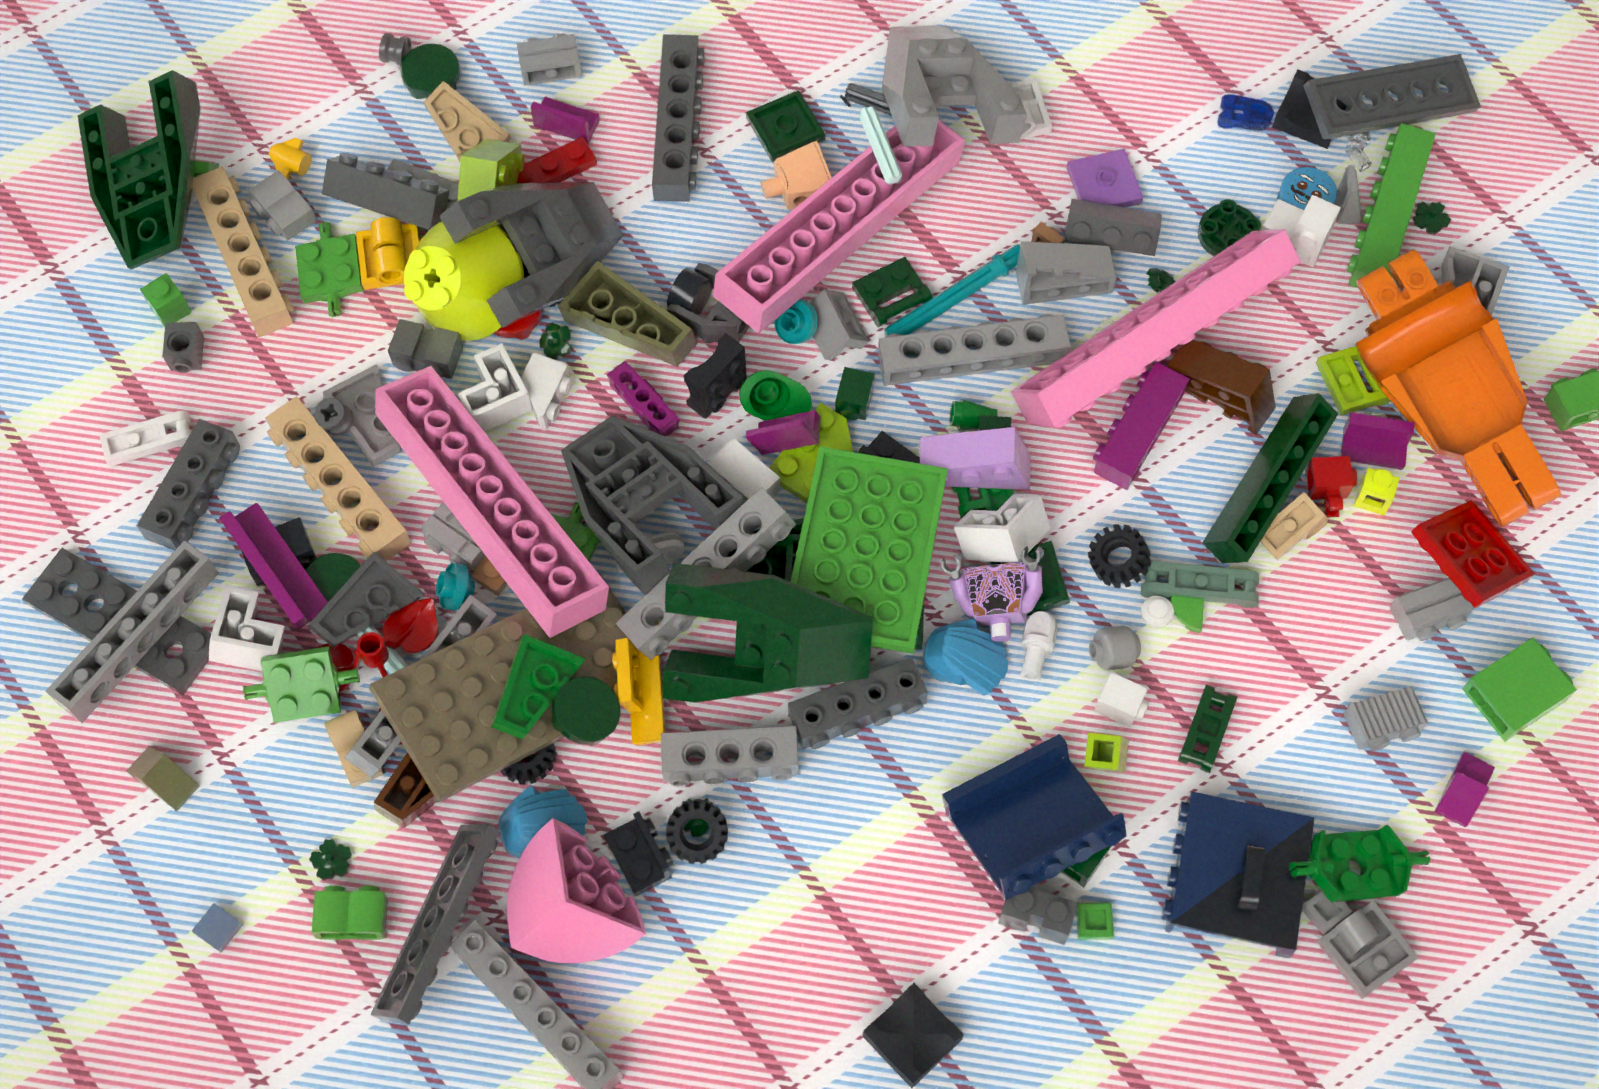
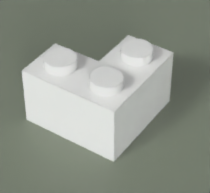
(1306, 228)
(501, 392)
(1005, 532)
(236, 634)

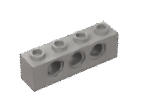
(713, 744)

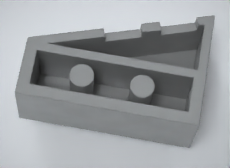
(1483, 273)

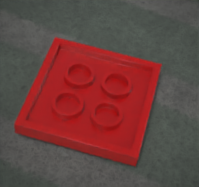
(1472, 553)

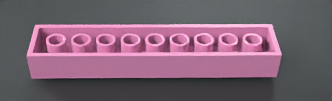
(829, 228)
(1155, 328)
(491, 501)

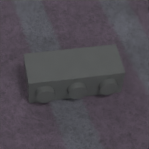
(1113, 227)

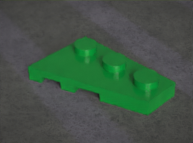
(532, 684)

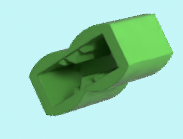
(350, 914)

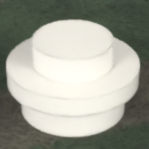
(1157, 611)

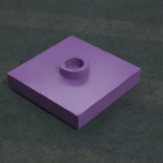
(1105, 179)

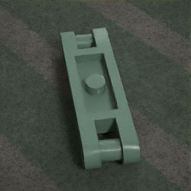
(1202, 582)

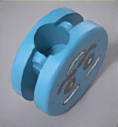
(1303, 183)

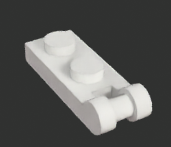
(145, 438)

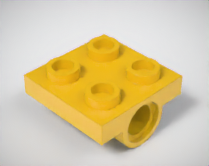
(385, 252)

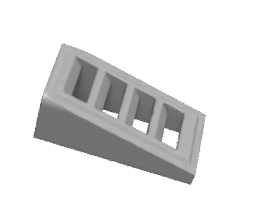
(1349, 198)

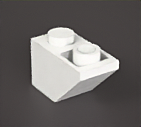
(546, 384)

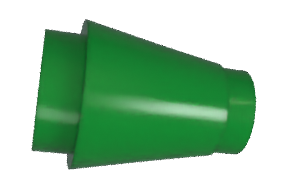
(966, 414)

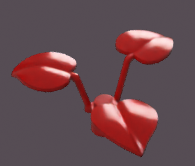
(411, 628)

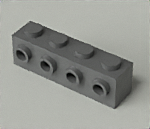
(384, 191)
(189, 485)
(858, 704)

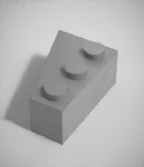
(1063, 271)

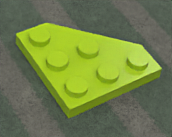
(797, 465)

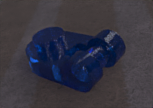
(1256, 113)

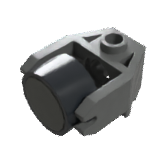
(688, 299)

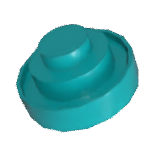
(797, 323)
(454, 586)

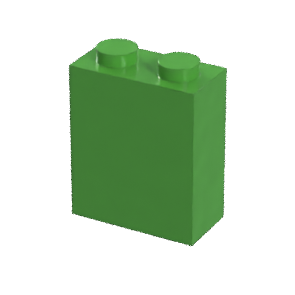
(1519, 689)

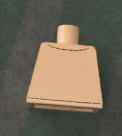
(797, 175)

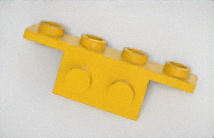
(640, 691)

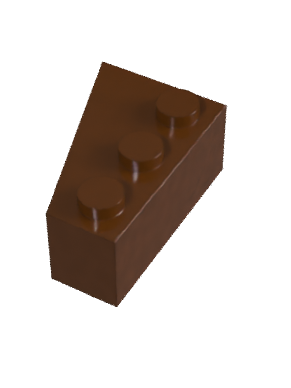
(1228, 381)
(404, 794)

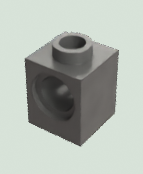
(181, 335)

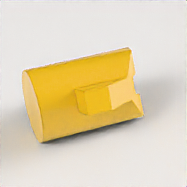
(290, 158)

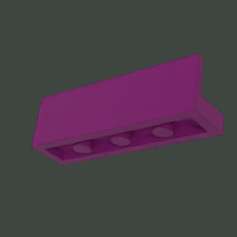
(275, 564)

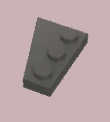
(363, 601)

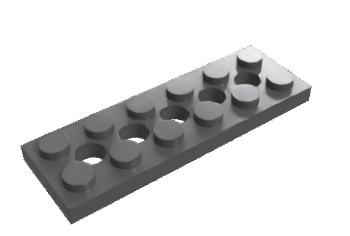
(1399, 81)
(94, 584)
(435, 922)

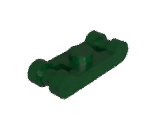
(1207, 728)

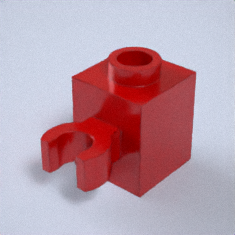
(1330, 481)

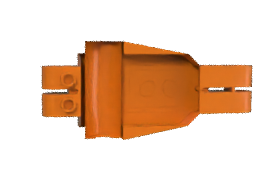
(1455, 379)

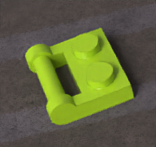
(1346, 383)

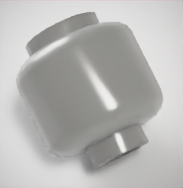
(1115, 647)

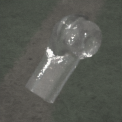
(1354, 150)

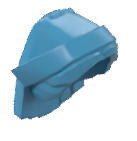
(965, 656)
(534, 810)

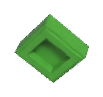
(1094, 921)

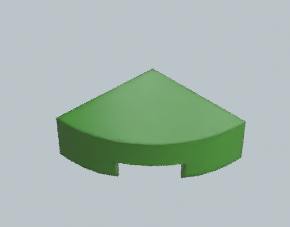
(1188, 611)

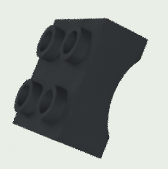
(1296, 114)
(717, 377)
(912, 1035)

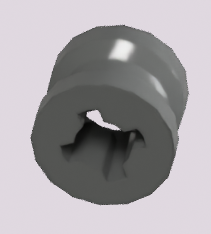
(393, 48)
(335, 424)

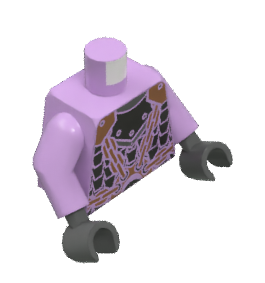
(998, 592)

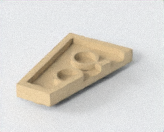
(461, 121)

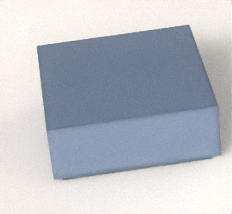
(217, 927)

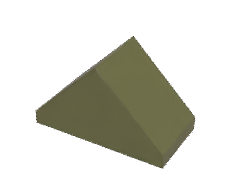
(163, 778)

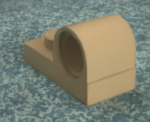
(1295, 522)
(344, 733)

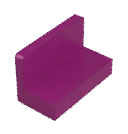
(564, 119)
(786, 433)
(1376, 440)

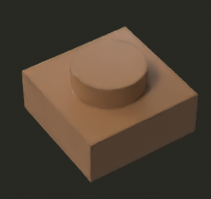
(1046, 234)
(489, 577)

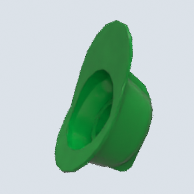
(773, 396)

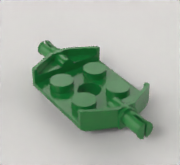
(1381, 858)

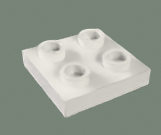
(1037, 117)

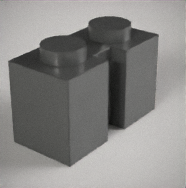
(419, 348)
(1042, 910)

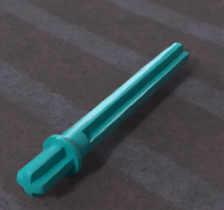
(956, 293)

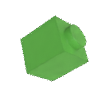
(165, 300)

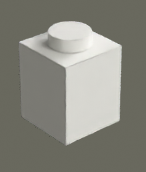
(1122, 700)

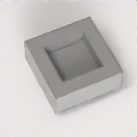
(1324, 913)

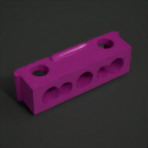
(643, 391)

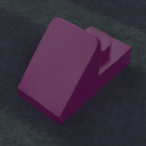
(1465, 789)

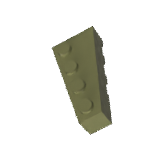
(625, 315)

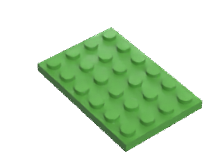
(871, 539)

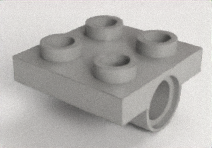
(1367, 949)

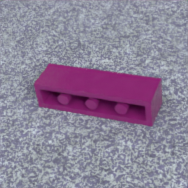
(1140, 425)

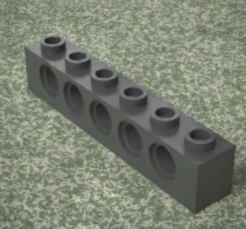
(677, 74)

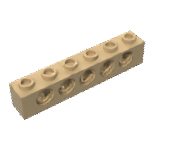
(265, 314)
(296, 420)

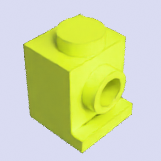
(1378, 484)

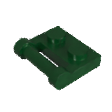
(888, 284)

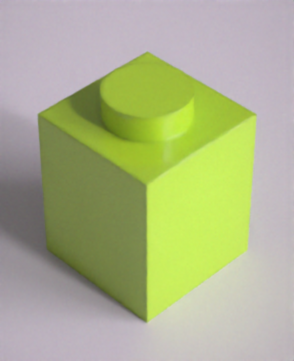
(1106, 752)

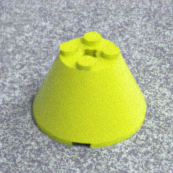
(456, 280)

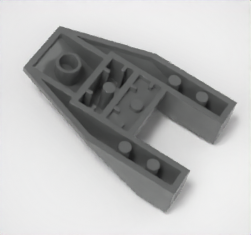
(554, 229)
(628, 473)

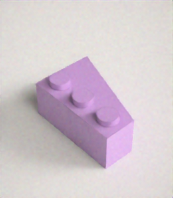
(980, 458)

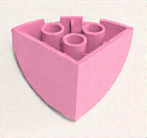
(568, 901)

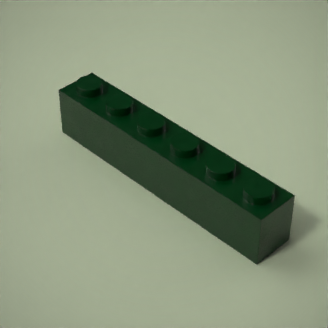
(1270, 479)

